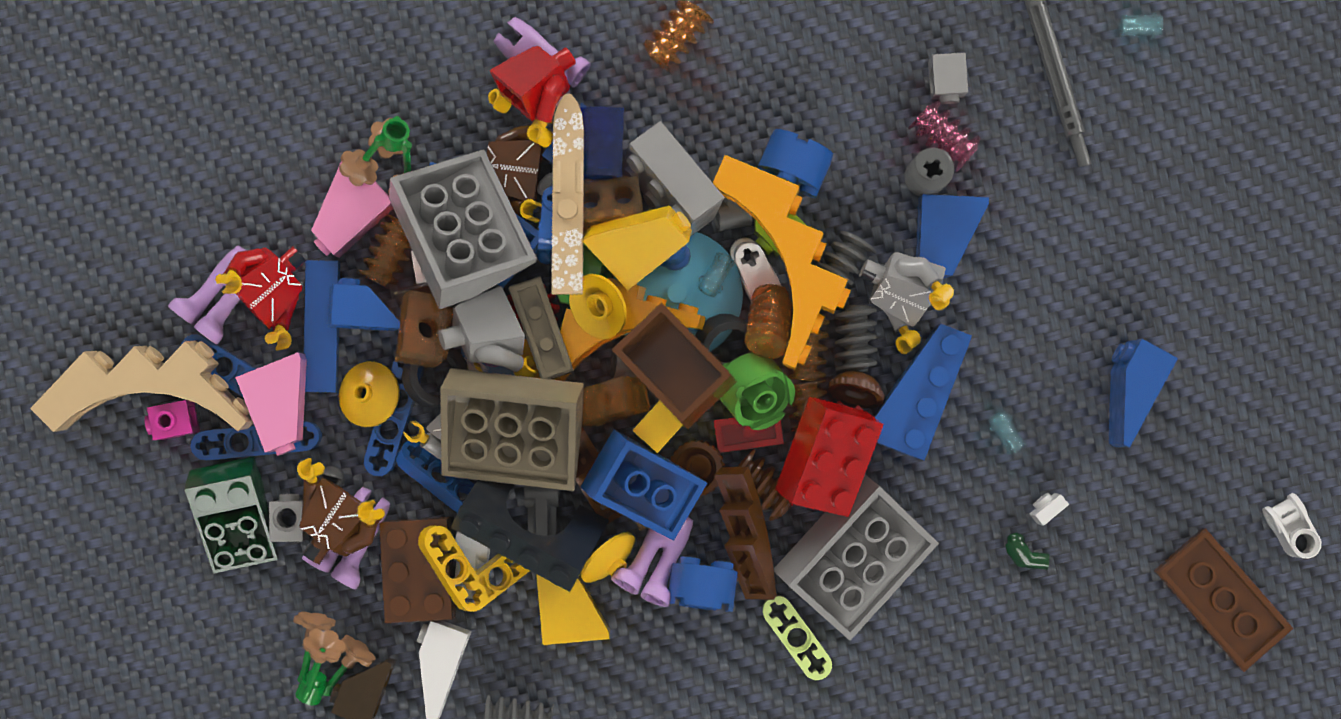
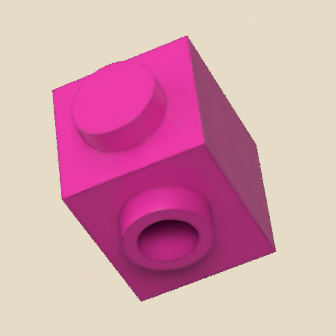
(172, 420)

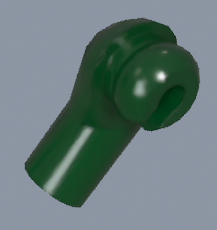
(1023, 556)

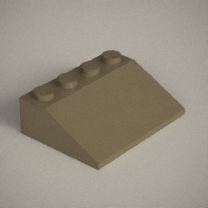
(511, 429)

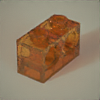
(606, 194)
(614, 400)

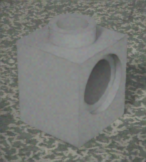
(948, 77)
(277, 528)

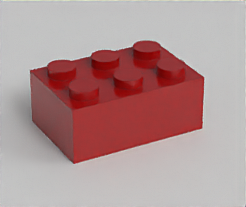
(829, 457)

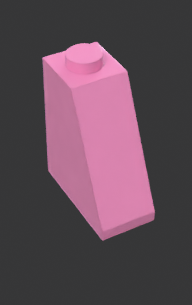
(348, 214)
(277, 402)

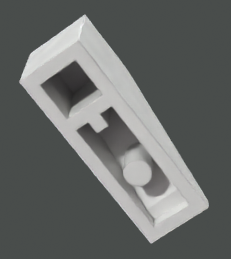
(439, 661)

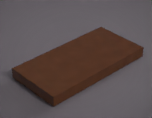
(1223, 599)

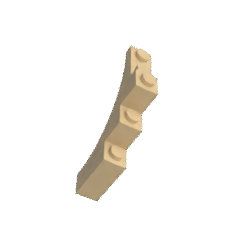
(184, 375)

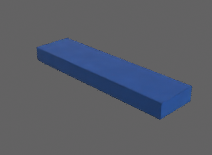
(320, 341)

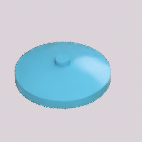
(683, 284)

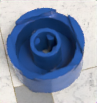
(796, 161)
(703, 585)

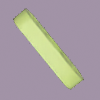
(804, 662)

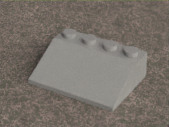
(460, 227)
(856, 561)

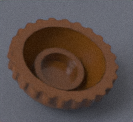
(856, 389)
(701, 460)

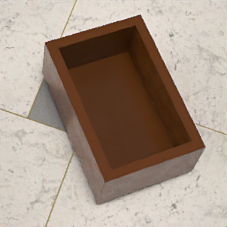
(674, 365)
(409, 582)

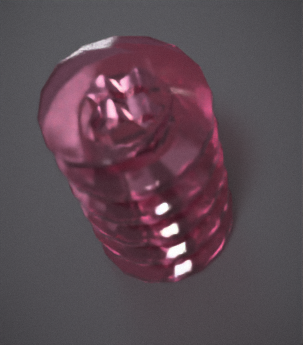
(945, 134)

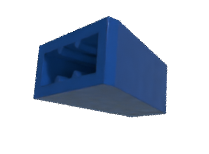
(947, 227)

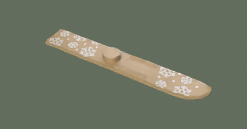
(567, 198)

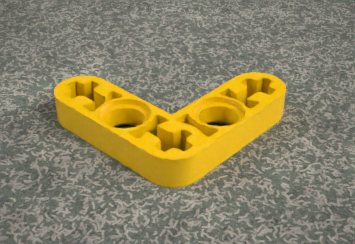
(477, 580)

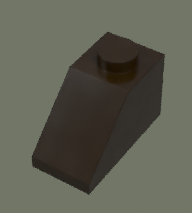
(362, 692)

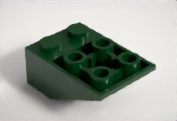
(231, 514)

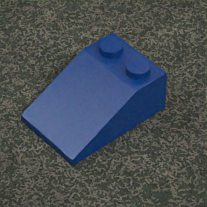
(1134, 386)
(643, 485)

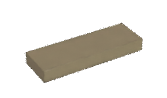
(541, 329)

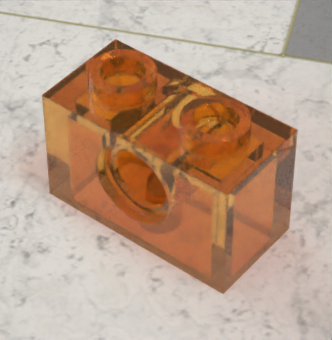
(411, 345)

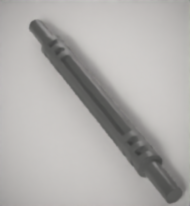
(1058, 78)

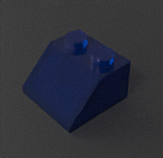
(603, 142)

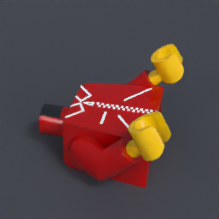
(534, 86)
(266, 288)

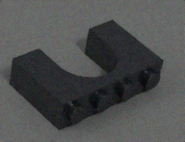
(553, 557)

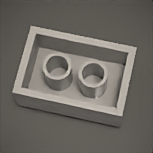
(671, 177)

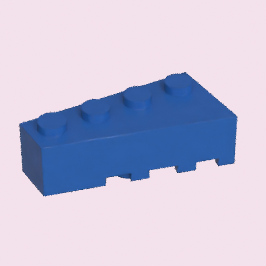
(921, 393)

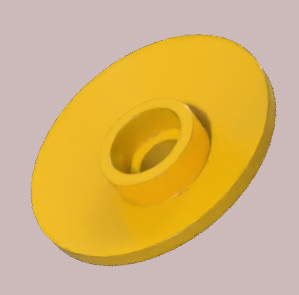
(600, 308)
(380, 396)
(608, 558)

